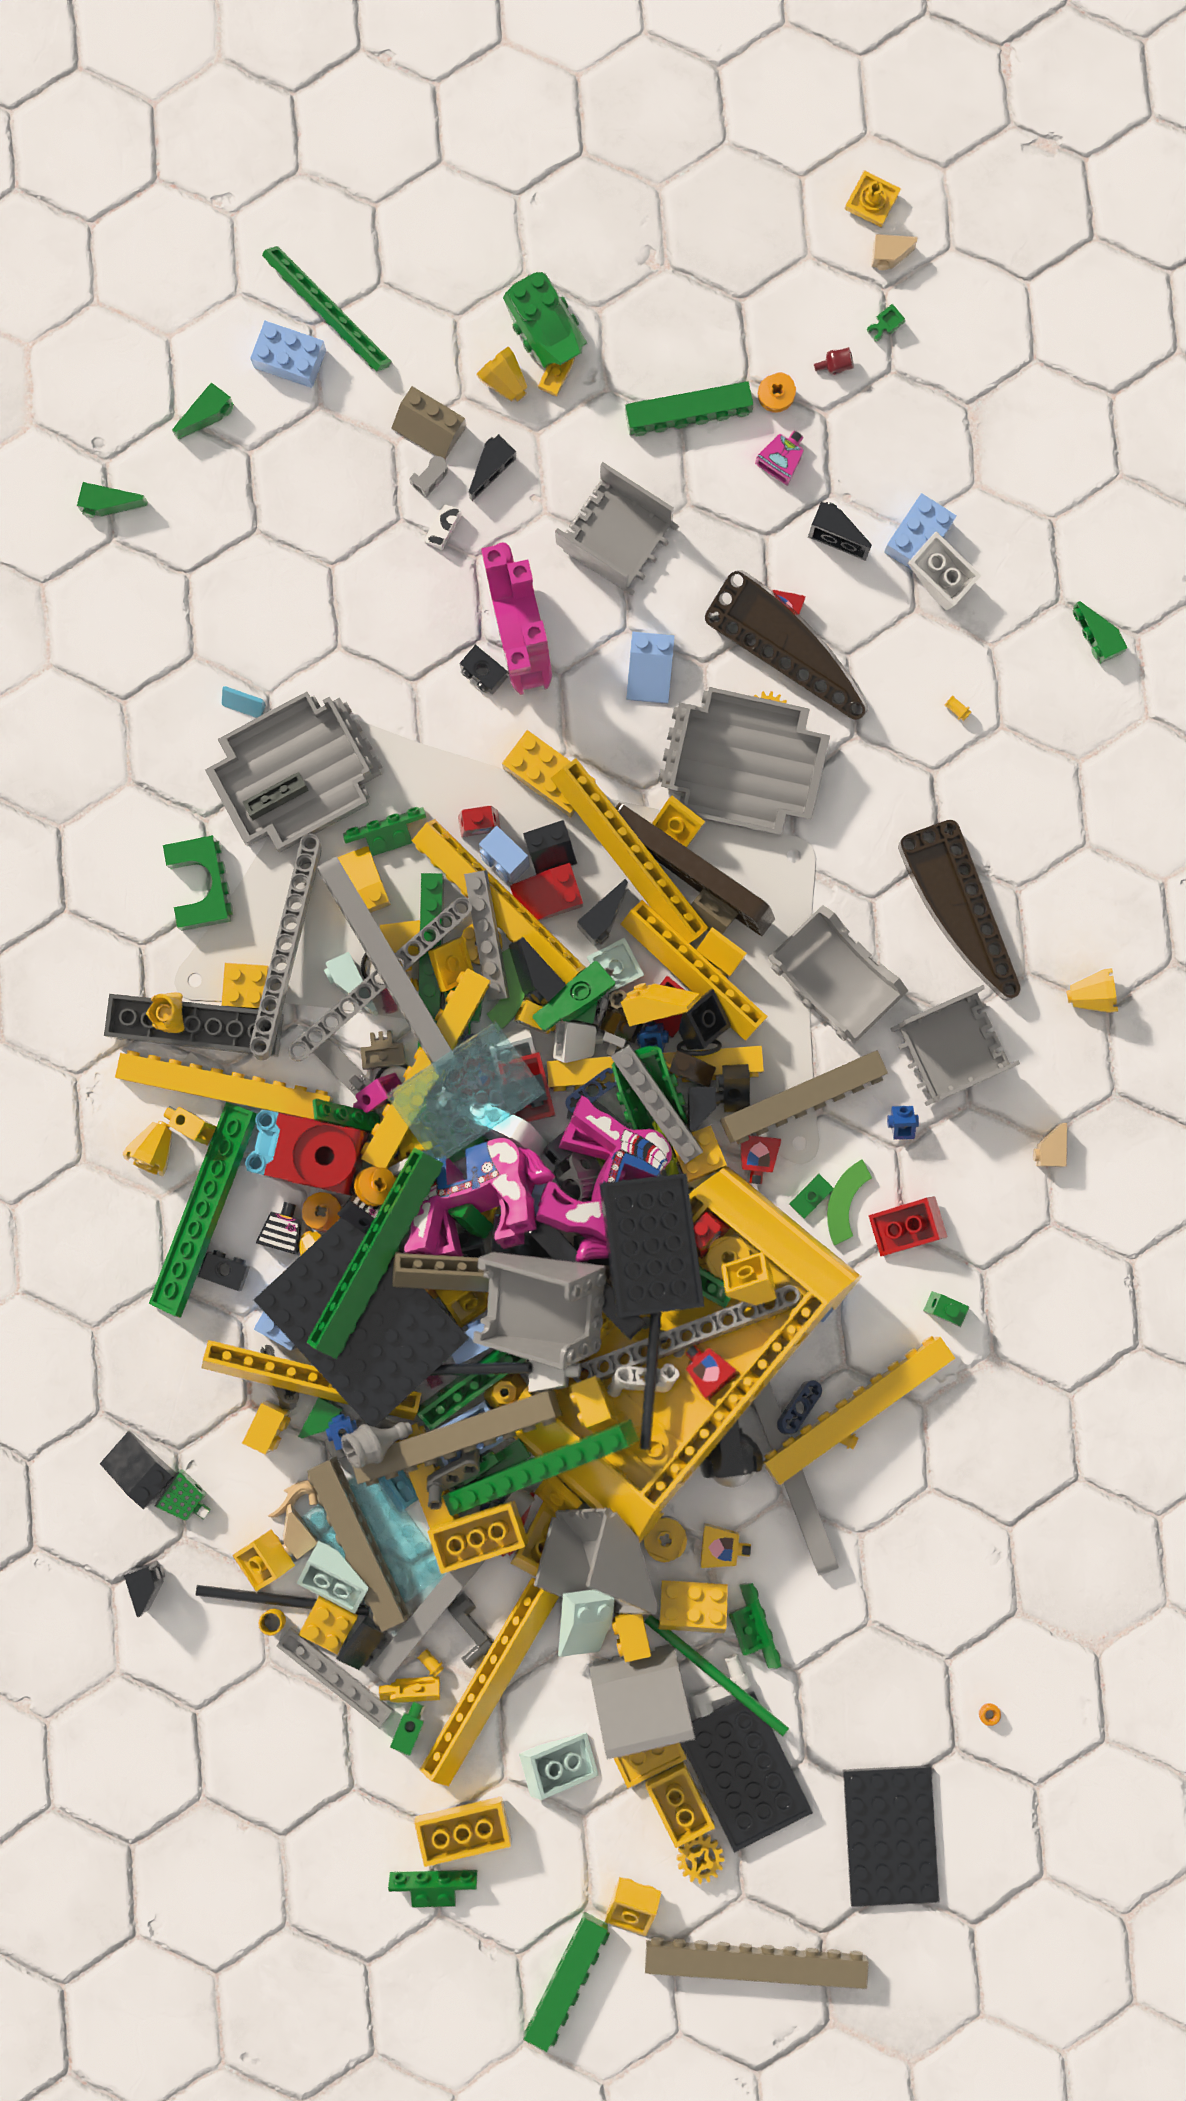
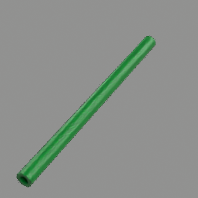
(718, 1676)

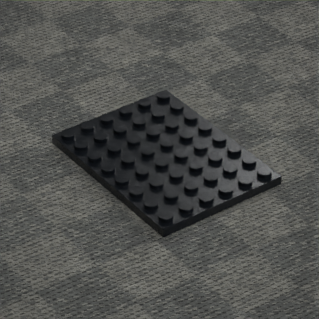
(394, 1341)

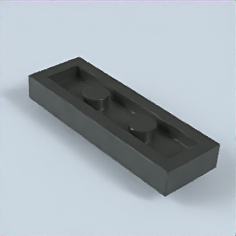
(275, 796)

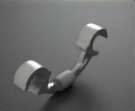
(603, 1004)

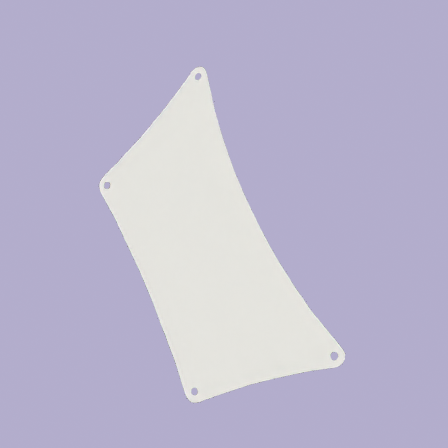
(449, 783)

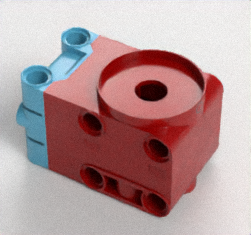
(307, 1152)

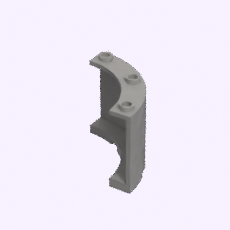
(836, 975)

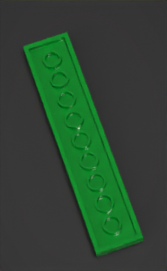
(203, 1209)

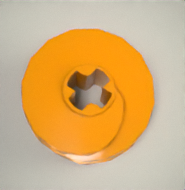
(777, 402)
(374, 1185)
(310, 1210)

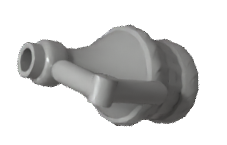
(370, 1443)

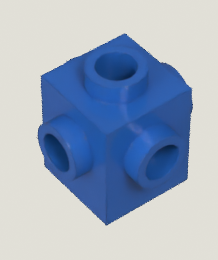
(653, 1035)
(903, 1122)
(339, 1422)

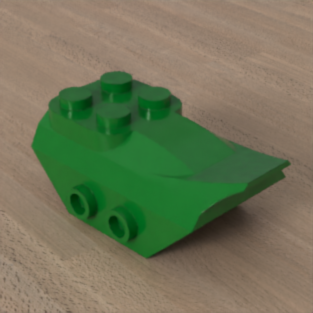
(543, 320)
(635, 1111)

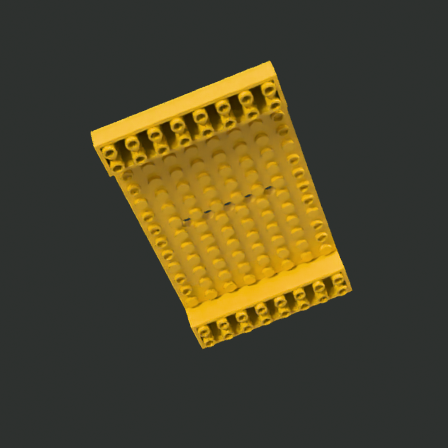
(685, 1424)

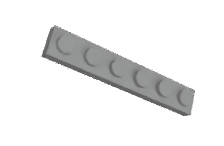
(487, 934)
(657, 1103)
(334, 1677)

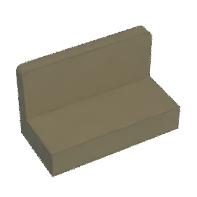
(713, 911)

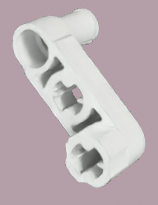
(629, 1379)
(702, 1699)

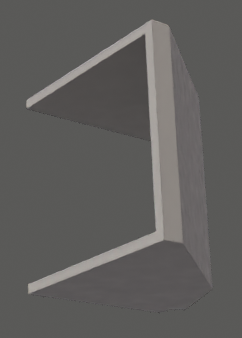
(598, 1553)
(640, 1702)

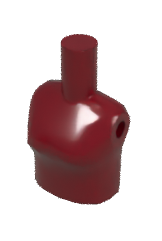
(836, 361)

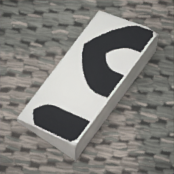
(443, 526)

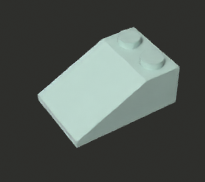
(346, 977)
(332, 1578)
(584, 1622)
(558, 1765)

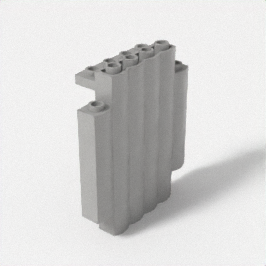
(289, 740)
(744, 760)

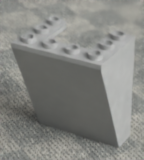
(542, 1308)

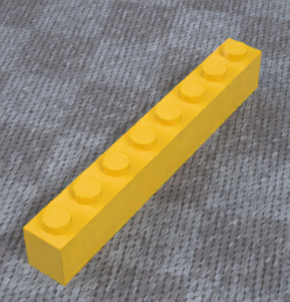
(692, 967)

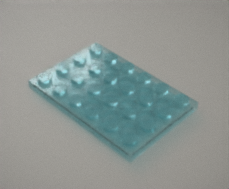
(466, 1093)
(395, 1532)

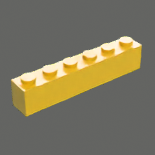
(419, 1482)

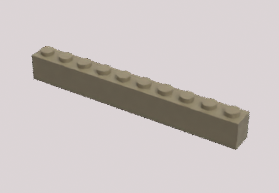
(444, 1273)
(462, 1436)
(756, 1963)

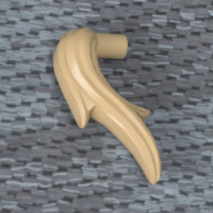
(294, 1493)

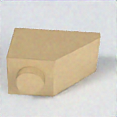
(891, 250)
(1053, 1148)
(296, 1534)

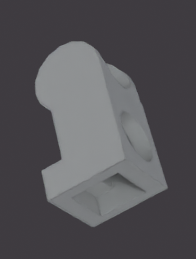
(430, 477)

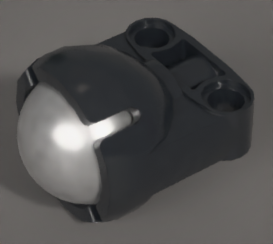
(733, 1459)

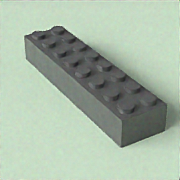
(205, 1025)

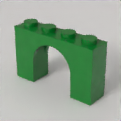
(215, 906)

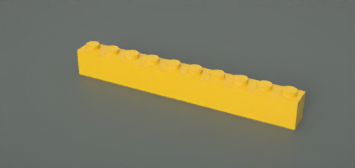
(627, 850)
(510, 914)
(452, 1024)
(581, 1071)
(218, 1086)
(285, 1375)
(858, 1409)
(488, 1684)

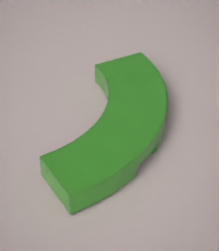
(508, 1007)
(841, 1199)

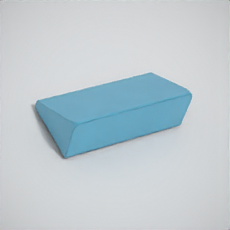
(242, 702)
(402, 1489)

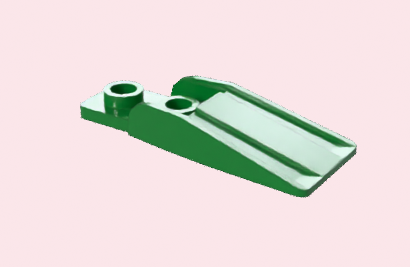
(575, 997)

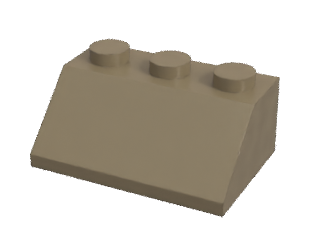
(428, 423)

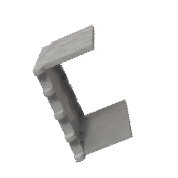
(618, 529)
(953, 1046)

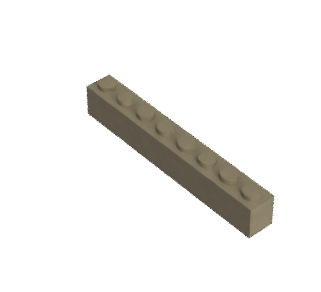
(803, 1097)
(358, 1543)

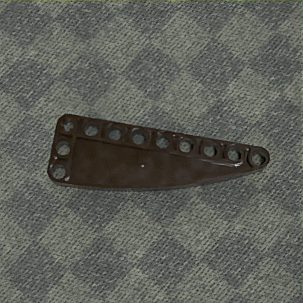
(778, 625)
(699, 873)
(944, 894)

